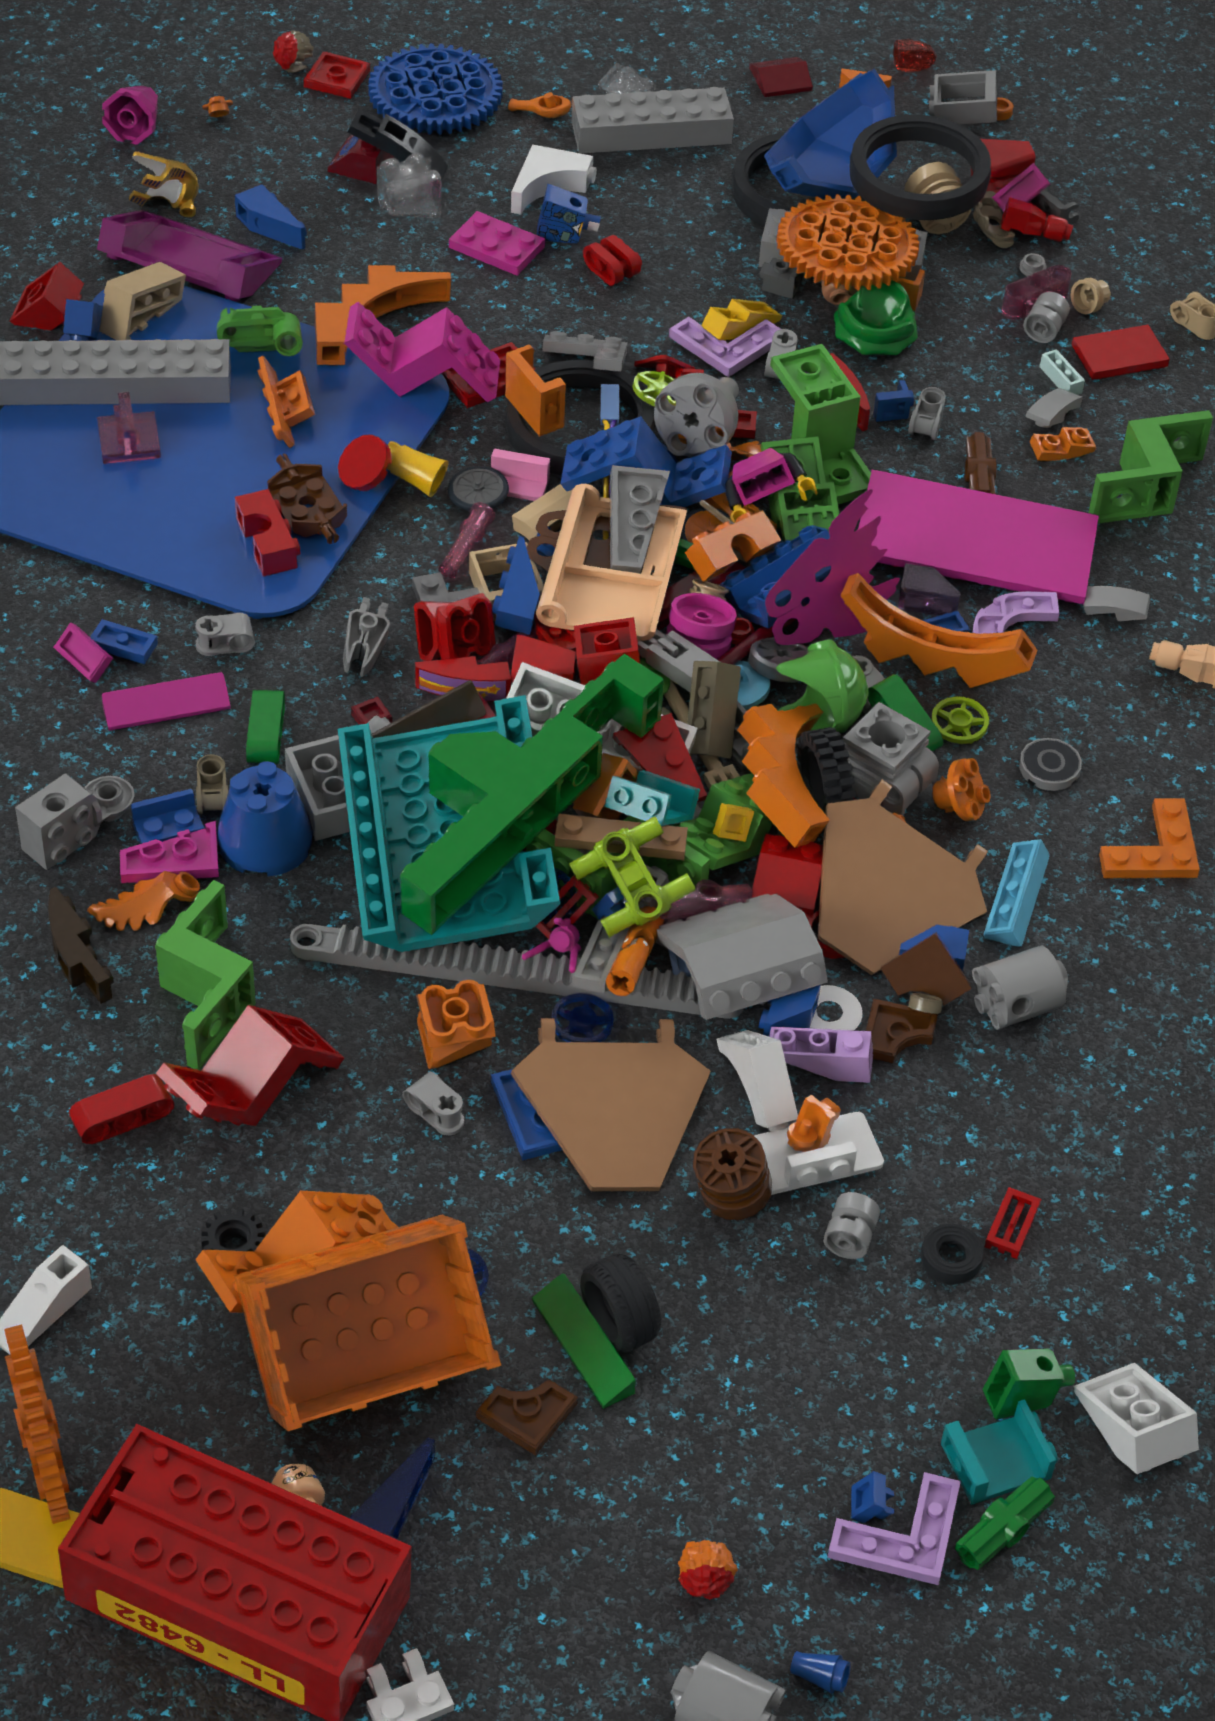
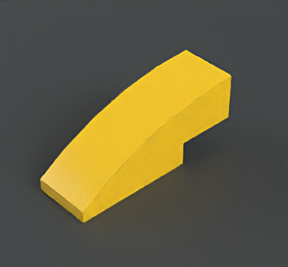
(738, 318)

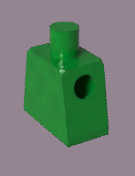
(1027, 1376)

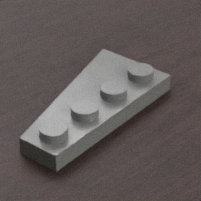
(633, 513)

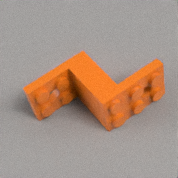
(306, 1226)

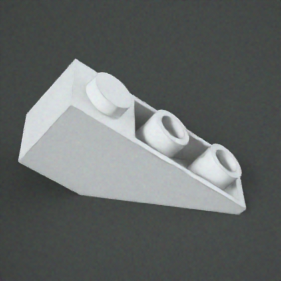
(47, 1295)

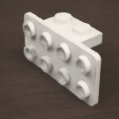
(848, 1153)

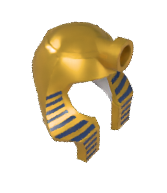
(171, 182)

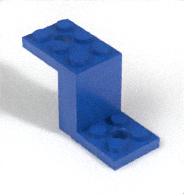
(638, 447)

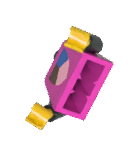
(762, 476)

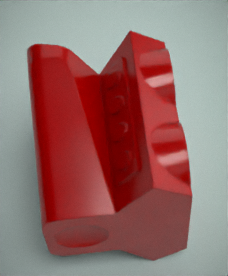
(1007, 161)
(454, 628)
(544, 656)

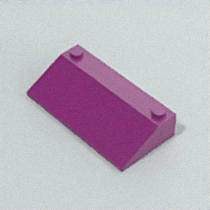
(202, 256)

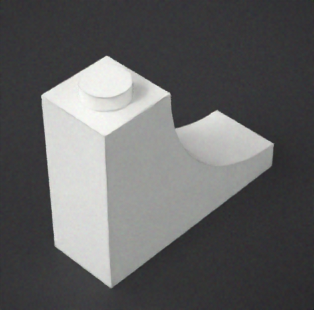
(554, 167)
(764, 1076)

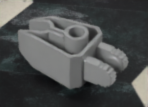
(365, 634)

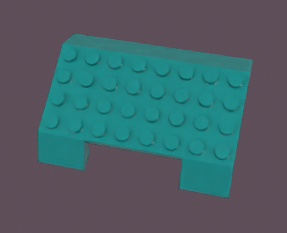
(396, 820)

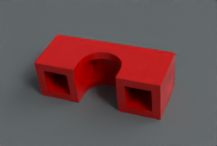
(272, 540)

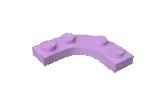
(1016, 608)

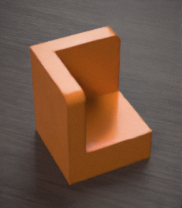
(914, 288)

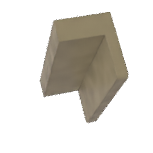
(713, 707)

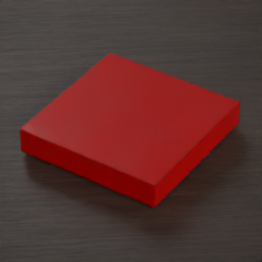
(337, 75)

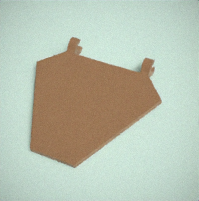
(888, 882)
(614, 1104)

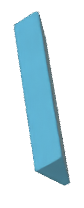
(1017, 893)

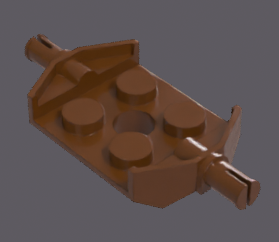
(304, 485)

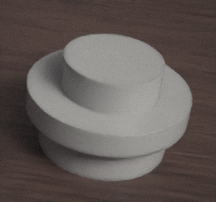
(1032, 264)

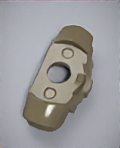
(989, 209)

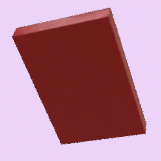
(1120, 352)
(465, 392)

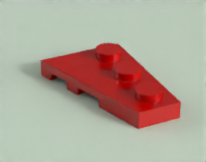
(662, 753)

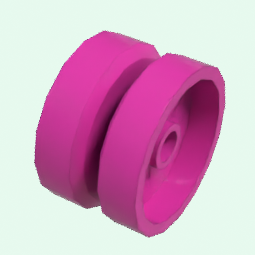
(703, 621)

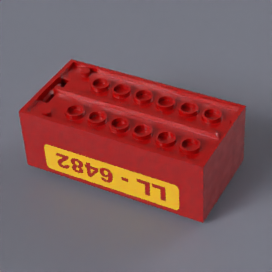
(236, 1573)

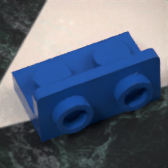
(165, 816)

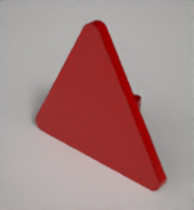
(663, 363)

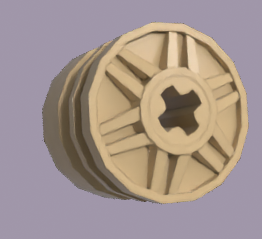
(935, 179)

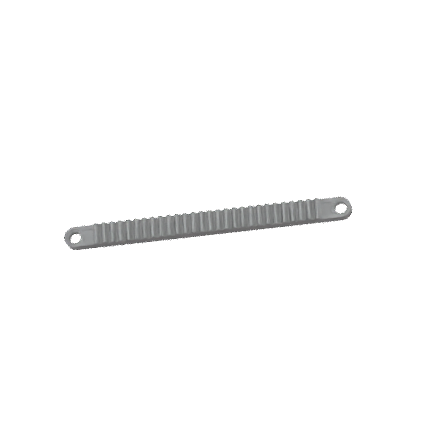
(490, 968)

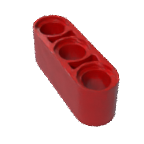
(121, 1109)

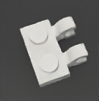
(416, 1701)

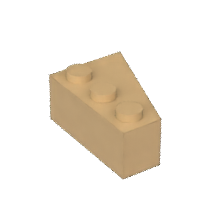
(138, 297)

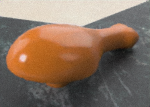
(546, 106)

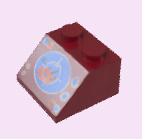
(358, 160)

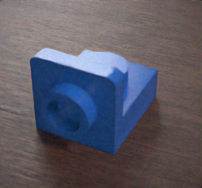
(893, 404)

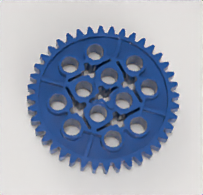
(436, 88)

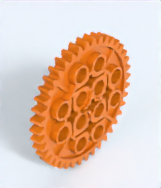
(847, 242)
(37, 1424)

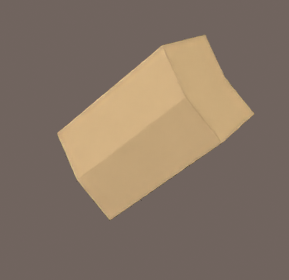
(527, 518)

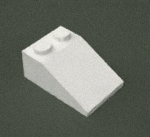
(1139, 1417)

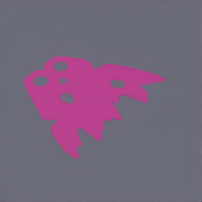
(847, 555)

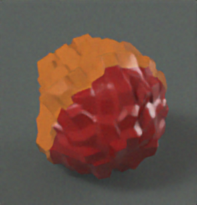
(706, 1569)

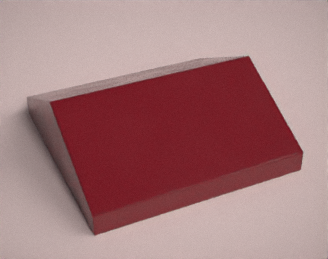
(782, 76)

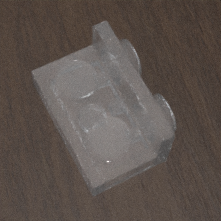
(625, 80)

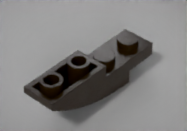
(73, 947)

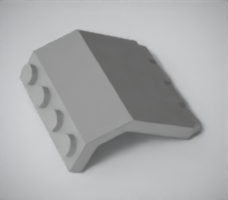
(747, 953)

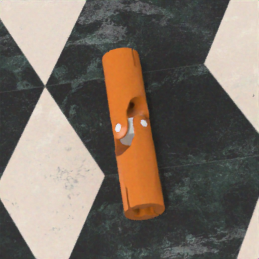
(631, 960)

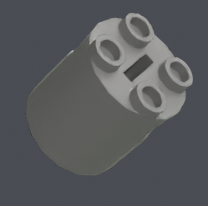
(1020, 986)
(723, 1692)

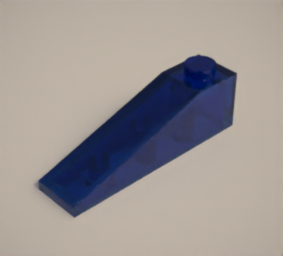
(392, 1502)

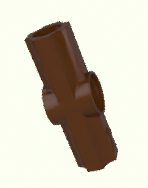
(979, 464)

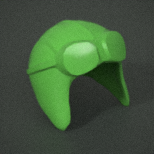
(832, 683)

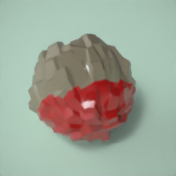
(291, 51)

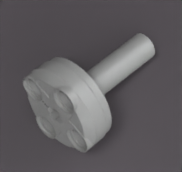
(697, 413)

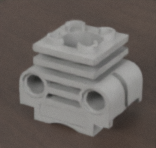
(892, 750)

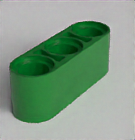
(897, 696)
(265, 726)

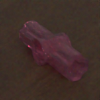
(708, 897)

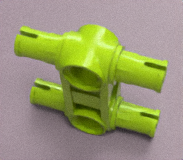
(632, 876)

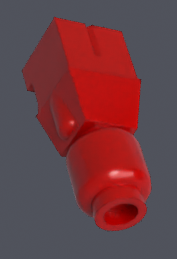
(1033, 221)

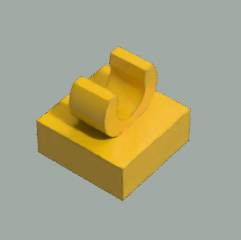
(733, 822)

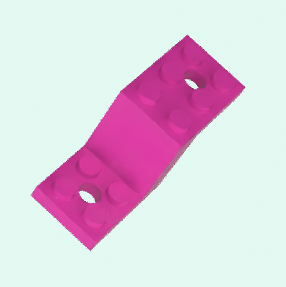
(422, 351)

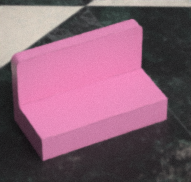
(525, 473)

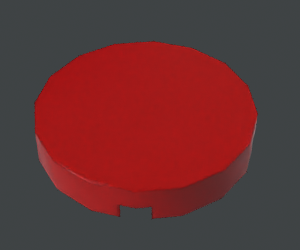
(364, 462)

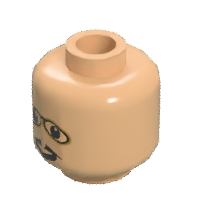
(301, 1481)

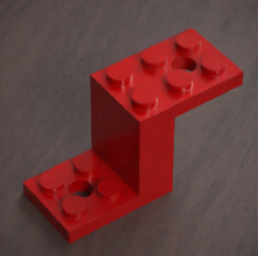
(249, 1067)

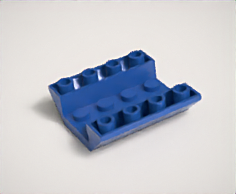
(751, 585)

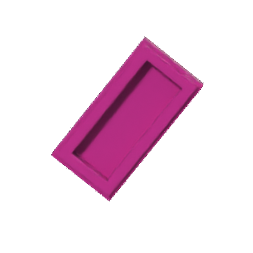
(1023, 187)
(83, 652)

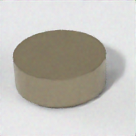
(925, 1003)

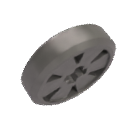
(767, 655)

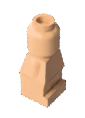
(1195, 662)

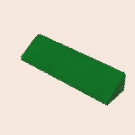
(584, 1342)

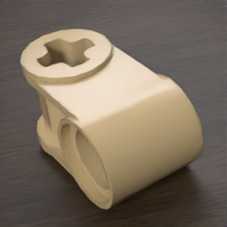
(1196, 315)

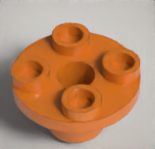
(962, 790)

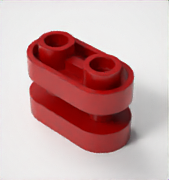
(612, 260)

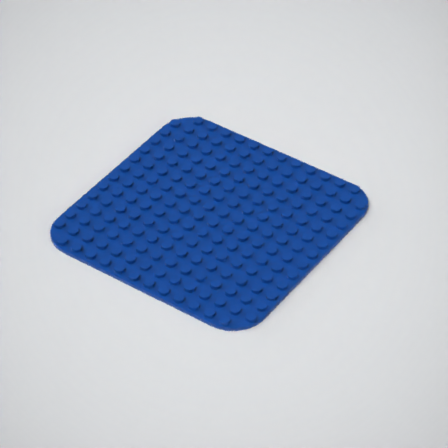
(176, 514)

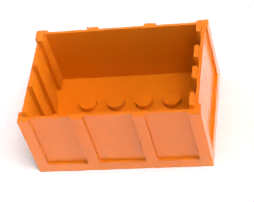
(365, 1320)

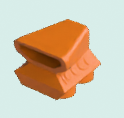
(454, 1022)

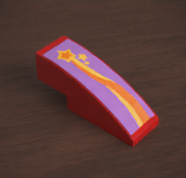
(441, 676)

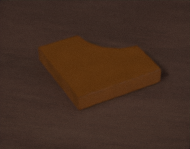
(927, 969)
(898, 1027)
(528, 1415)

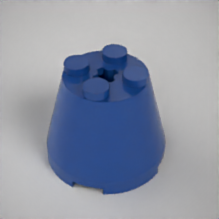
(264, 822)

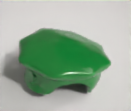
(877, 320)

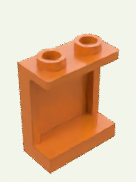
(535, 400)

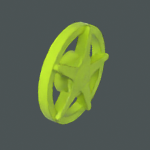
(654, 387)
(960, 720)

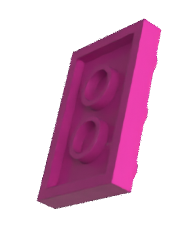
(496, 243)

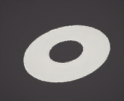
(849, 1003)

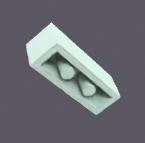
(1061, 372)

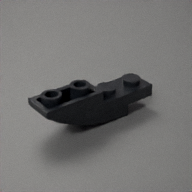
(394, 139)

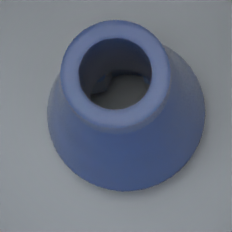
(822, 1670)

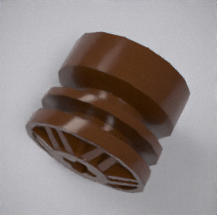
(738, 1189)

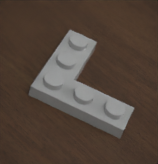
(608, 353)

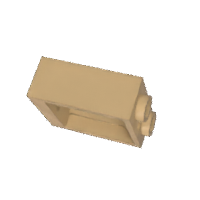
(486, 563)

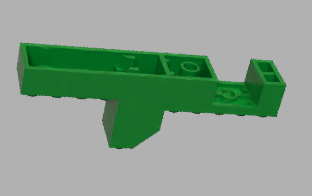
(517, 791)

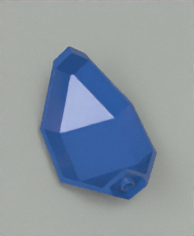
(818, 147)

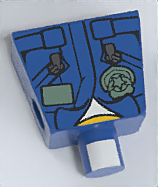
(564, 216)

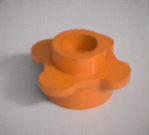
(218, 106)

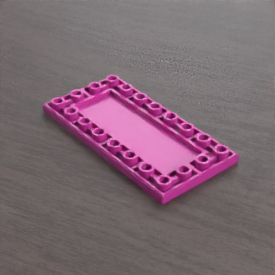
(982, 536)

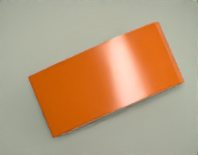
(1067, 445)

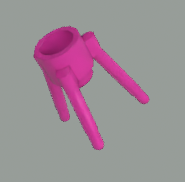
(562, 939)

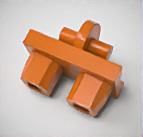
(813, 1124)

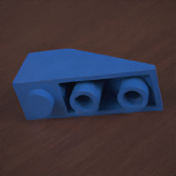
(268, 217)
(520, 592)

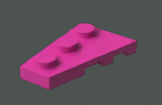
(187, 853)

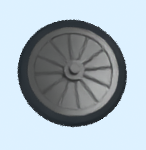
(478, 485)

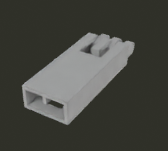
(673, 656)

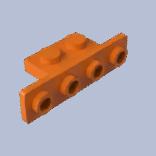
(287, 398)

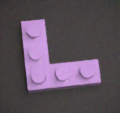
(724, 356)
(910, 1556)

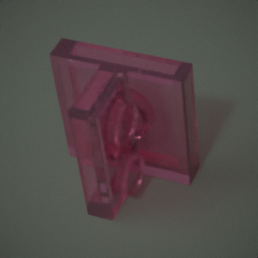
(128, 434)

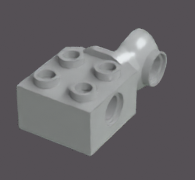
(69, 815)

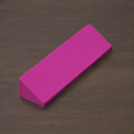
(165, 701)

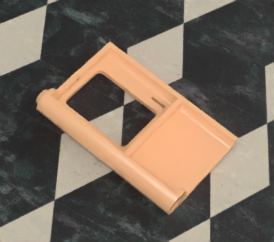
(592, 594)

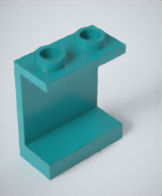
(653, 796)
(999, 1454)

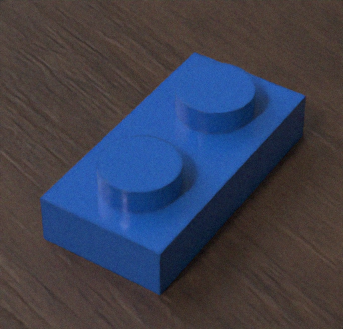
(124, 641)

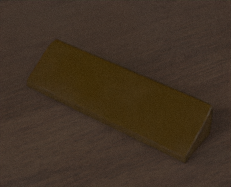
(453, 707)

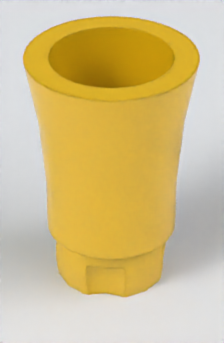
(417, 468)

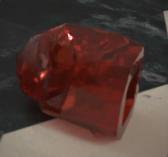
(913, 55)

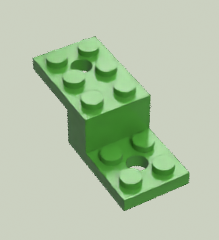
(786, 505)
(723, 850)

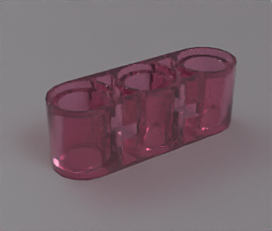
(1023, 293)

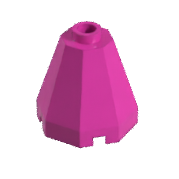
(131, 113)

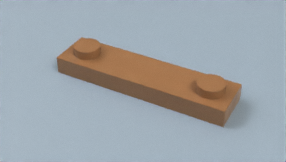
(584, 832)

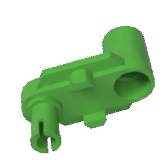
(261, 330)

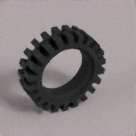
(825, 766)

